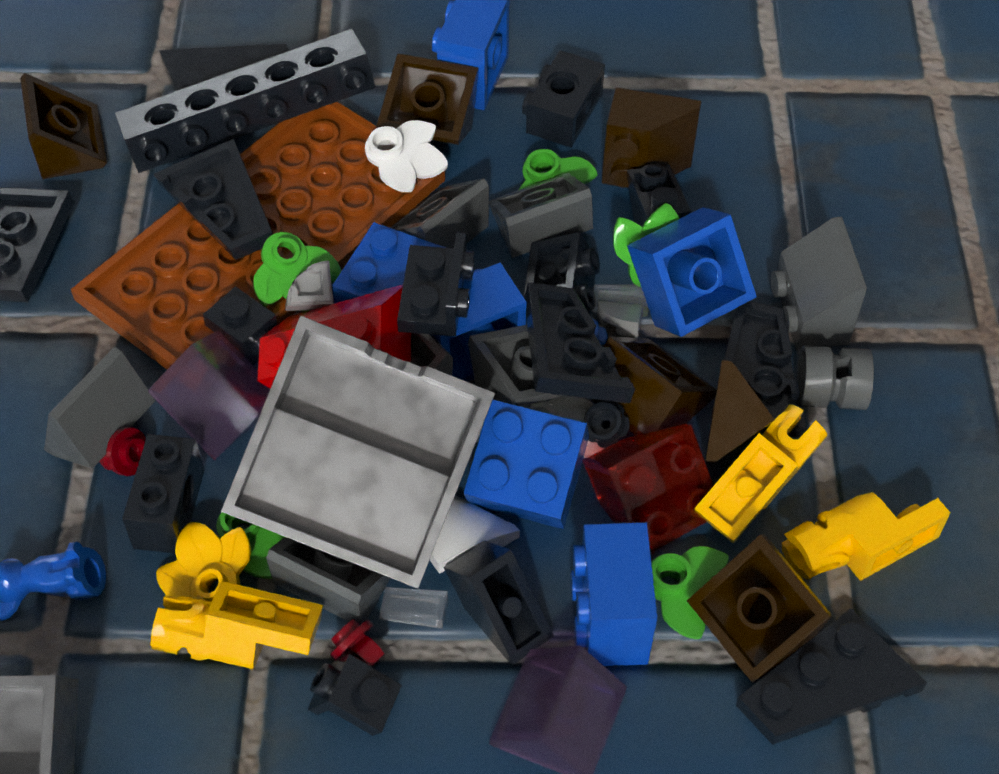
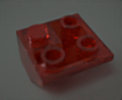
(652, 481)

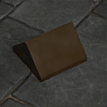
(431, 93)
(61, 129)
(736, 414)
(759, 609)

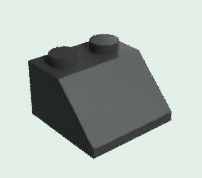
(820, 286)

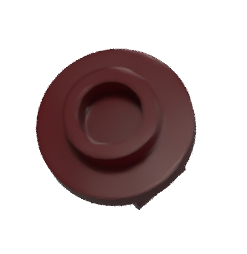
(124, 451)
(353, 641)

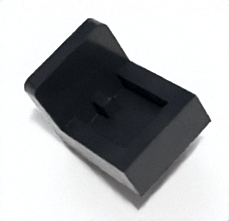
(241, 322)
(354, 693)

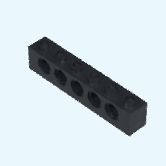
(245, 100)

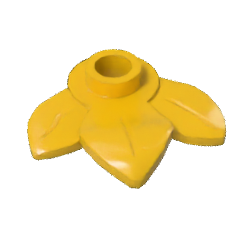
(204, 560)

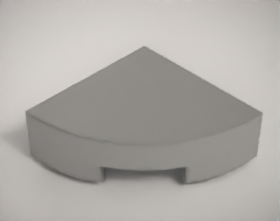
(311, 289)
(622, 315)

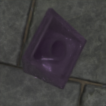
(212, 393)
(560, 710)

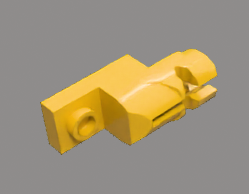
(759, 474)
(862, 536)
(235, 625)

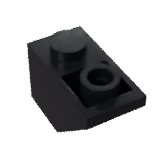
(653, 187)

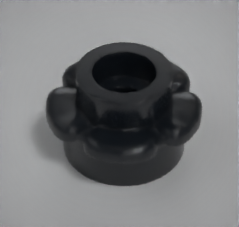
(603, 412)

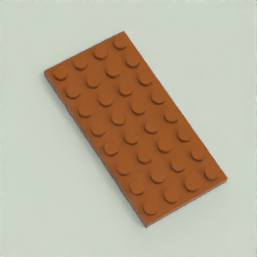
(310, 184)

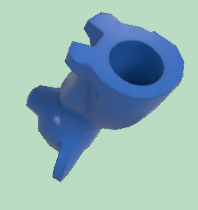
(71, 574)

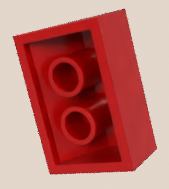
(364, 317)

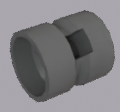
(835, 377)

